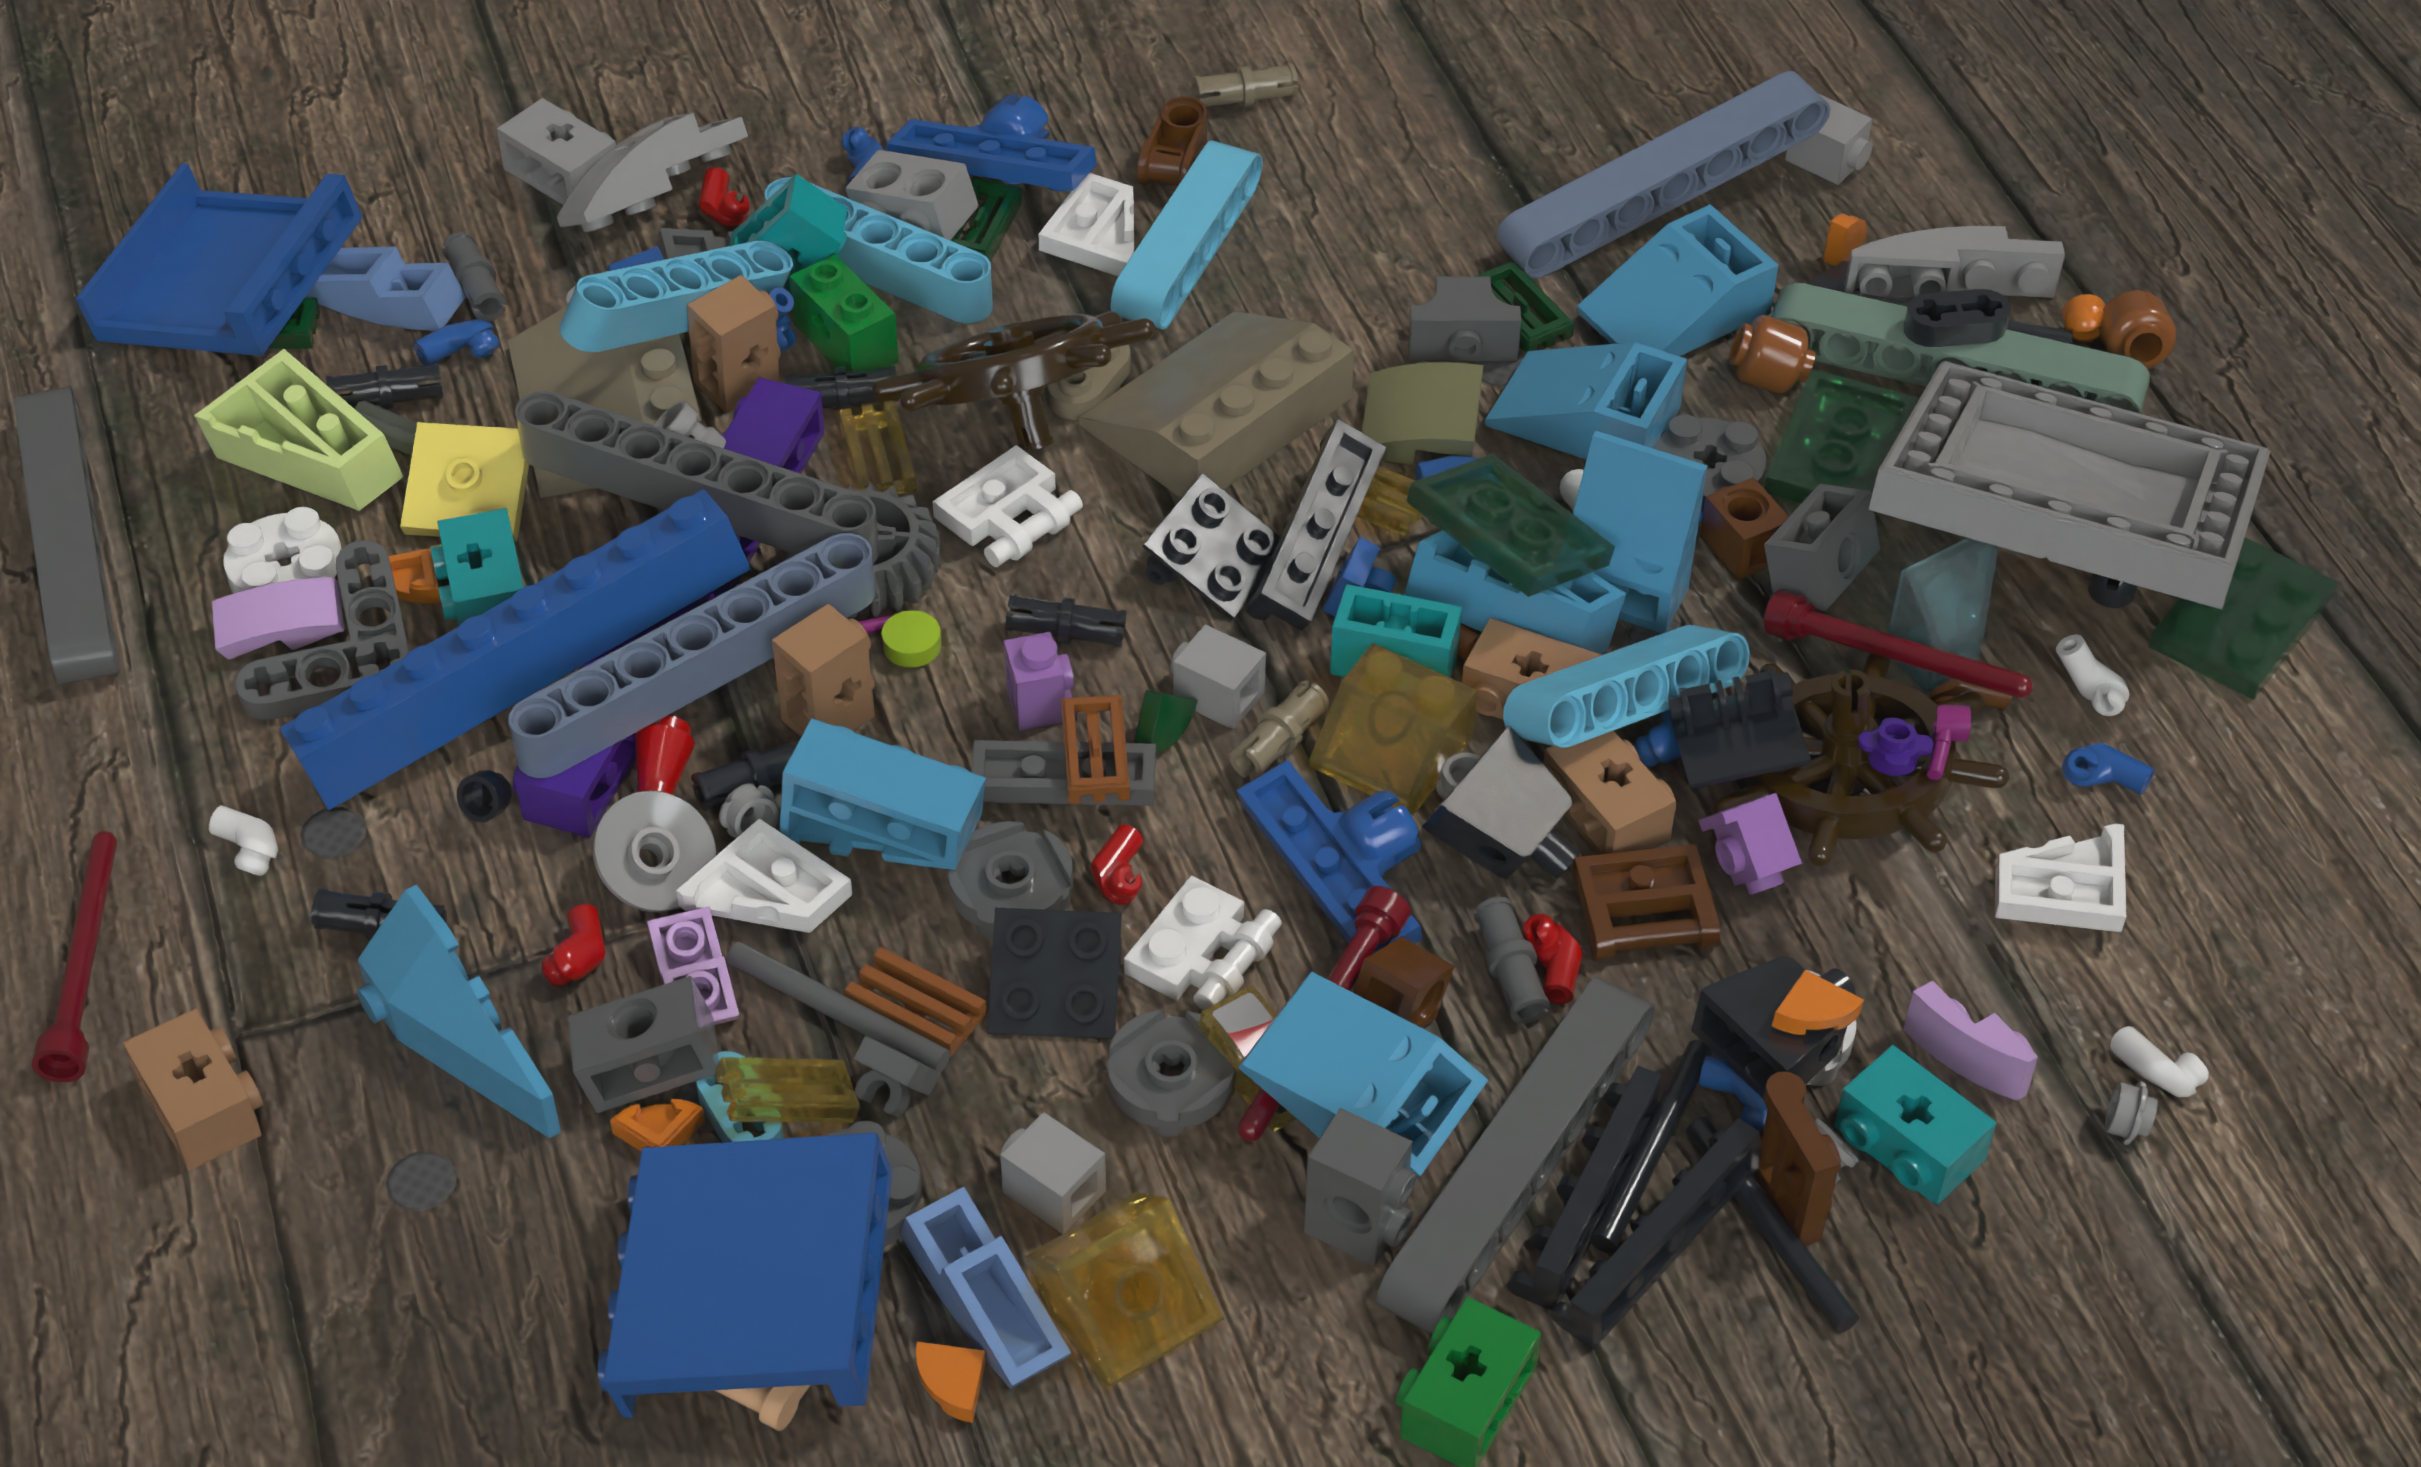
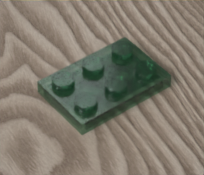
(1837, 436)
(1510, 524)
(2260, 623)

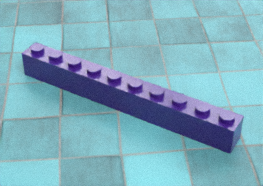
(771, 425)

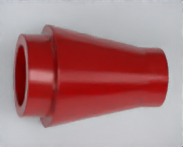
(662, 754)

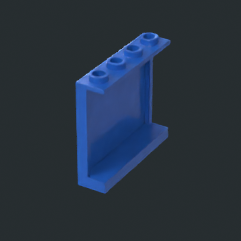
(217, 266)
(750, 1268)

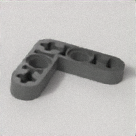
(364, 648)

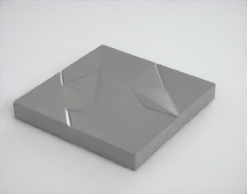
(2074, 482)

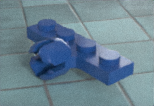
(1002, 147)
(1330, 851)

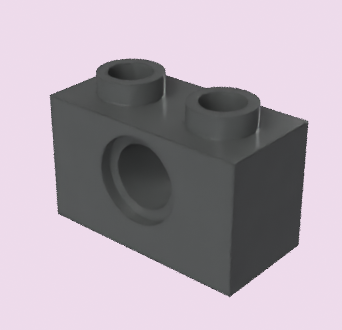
(1823, 544)
(643, 1044)
(1359, 1187)

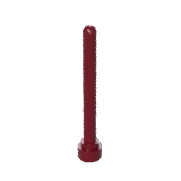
(1792, 617)
(1378, 918)
(62, 1049)

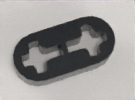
(1957, 318)

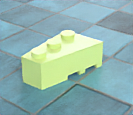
(300, 434)

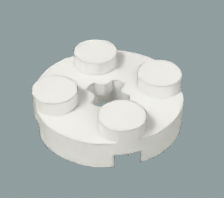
(294, 535)

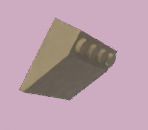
(626, 380)
(1226, 400)

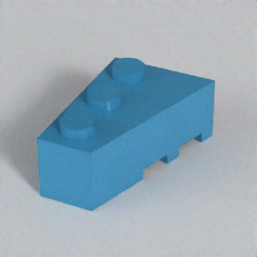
(1575, 612)
(878, 798)

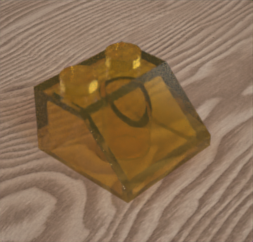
(1394, 727)
(1125, 1286)

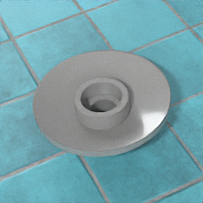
(666, 828)

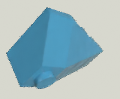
(442, 1015)

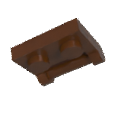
(1642, 885)
(1795, 1159)

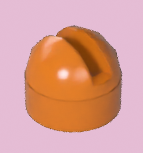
(2083, 317)

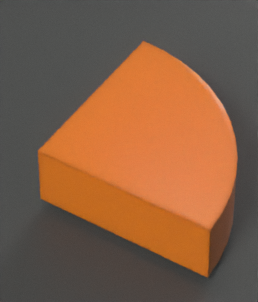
(1843, 236)
(415, 577)
(1816, 1005)
(658, 1124)
(951, 1377)

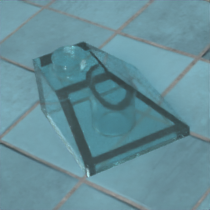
(1945, 604)

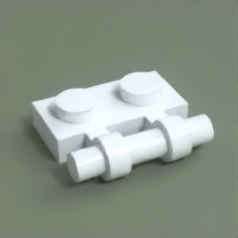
(999, 493)
(1189, 933)

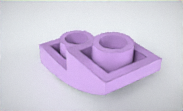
(284, 611)
(690, 947)
(1980, 1052)

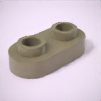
(1085, 390)

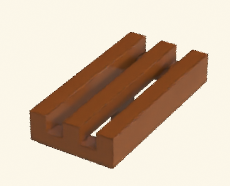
(1097, 784)
(922, 994)

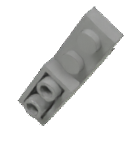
(642, 165)
(1955, 261)

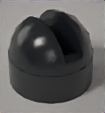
(2111, 595)
(478, 790)

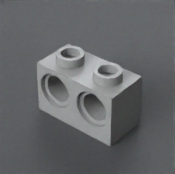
(916, 190)

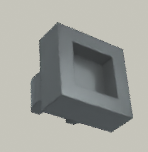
(895, 1070)

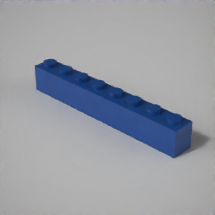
(515, 648)

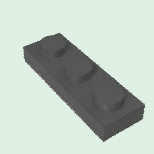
(1038, 771)

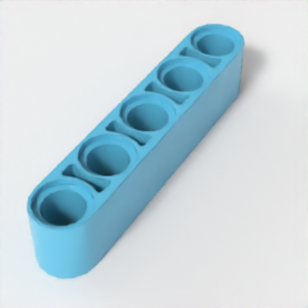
(1186, 234)
(912, 262)
(653, 297)
(1623, 685)

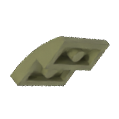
(1423, 409)

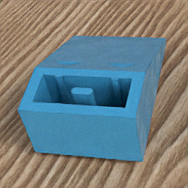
(1684, 286)
(1574, 391)
(1651, 514)
(1353, 1055)

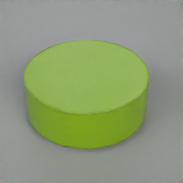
(911, 638)

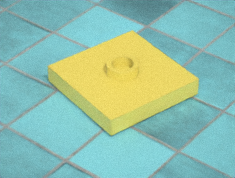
(463, 474)

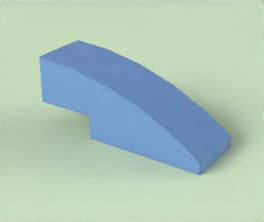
(386, 291)
(983, 1288)

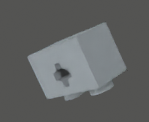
(551, 148)

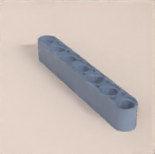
(1662, 174)
(686, 657)

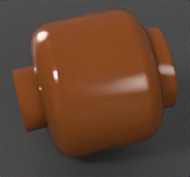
(2138, 328)
(1771, 354)

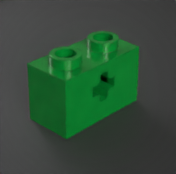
(843, 316)
(1468, 1383)

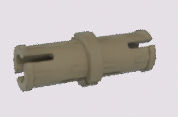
(1245, 85)
(1279, 730)

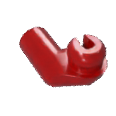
(718, 202)
(1112, 869)
(579, 952)
(1557, 954)

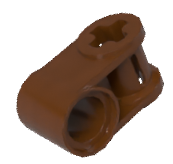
(1173, 142)

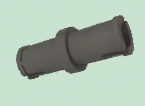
(475, 276)
(1511, 960)

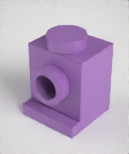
(1036, 680)
(1754, 843)

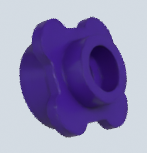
(1894, 747)

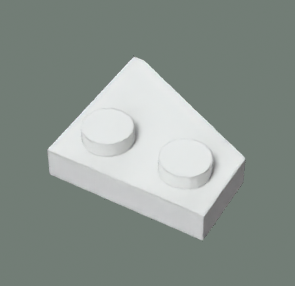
(1093, 225)
(767, 882)
(2065, 882)

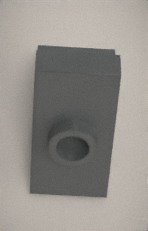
(1464, 323)

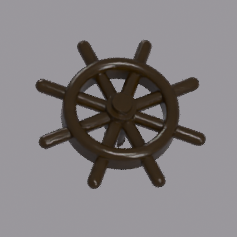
(1015, 367)
(1836, 713)

